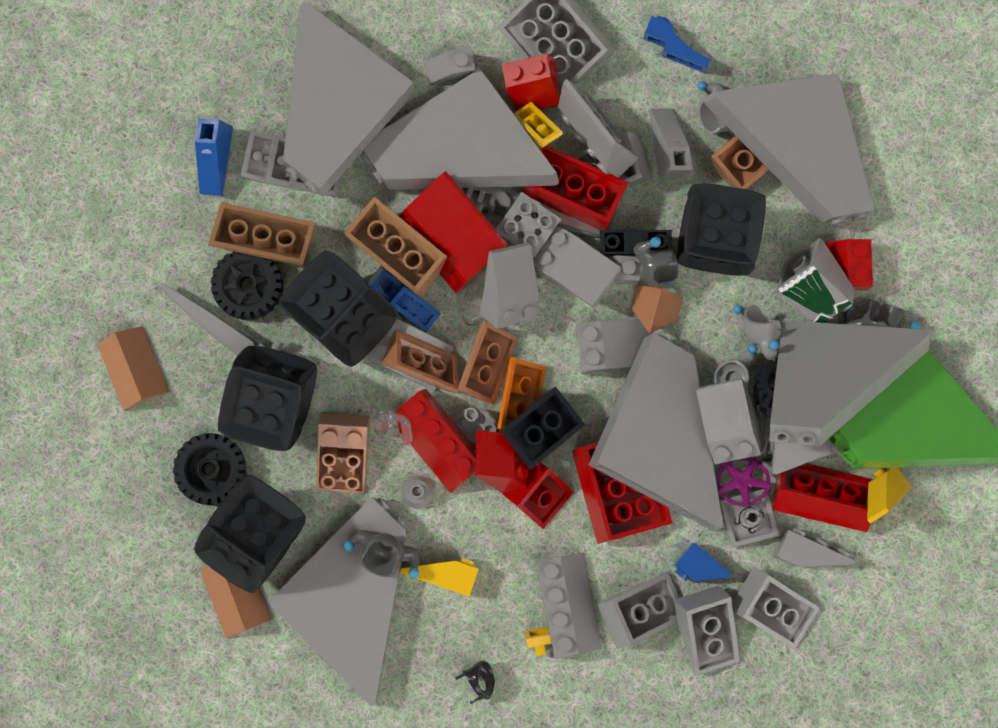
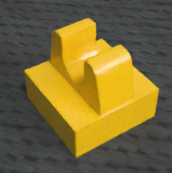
(538, 638)

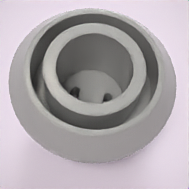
(410, 496)

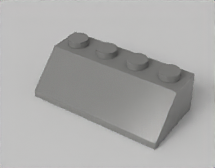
(595, 130)
(568, 605)

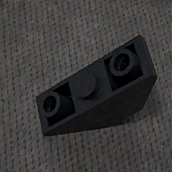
(623, 241)

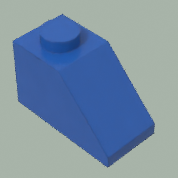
(698, 565)

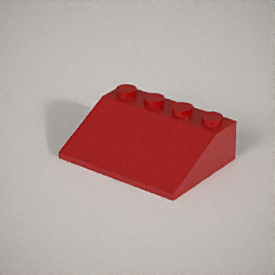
(455, 228)
(613, 506)

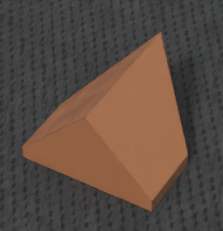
(655, 307)

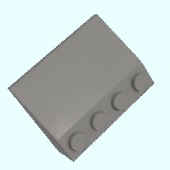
(562, 32)

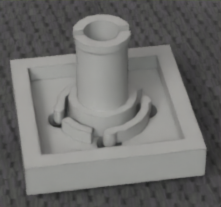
(527, 226)
(749, 518)

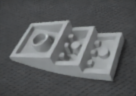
(265, 163)

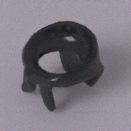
(484, 669)

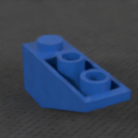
(212, 155)

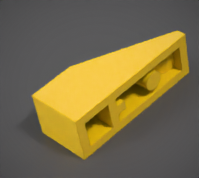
(537, 125)
(885, 491)
(448, 575)

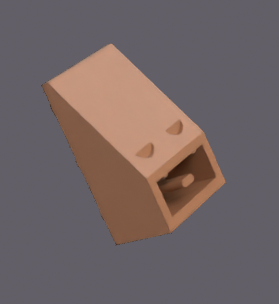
(342, 452)

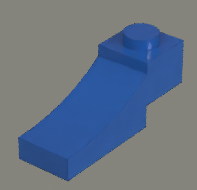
(661, 33)
(404, 299)

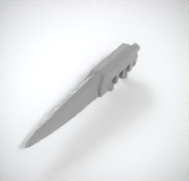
(500, 201)
(214, 325)

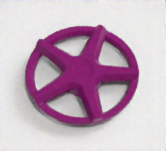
(743, 481)

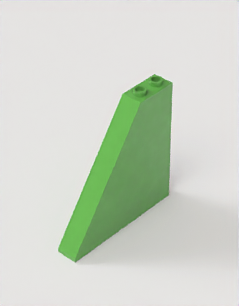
(919, 424)

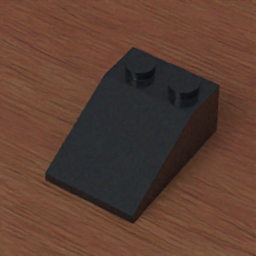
(542, 427)

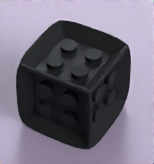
(721, 229)
(338, 308)
(267, 398)
(249, 533)

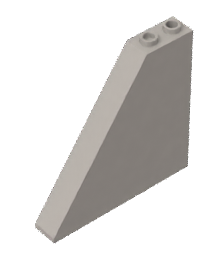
(336, 101)
(462, 133)
(803, 139)
(833, 373)
(658, 434)
(343, 605)

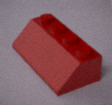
(581, 191)
(439, 440)
(823, 496)

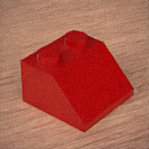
(533, 81)
(855, 260)
(499, 463)
(542, 496)

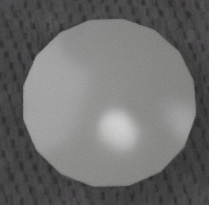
(473, 420)

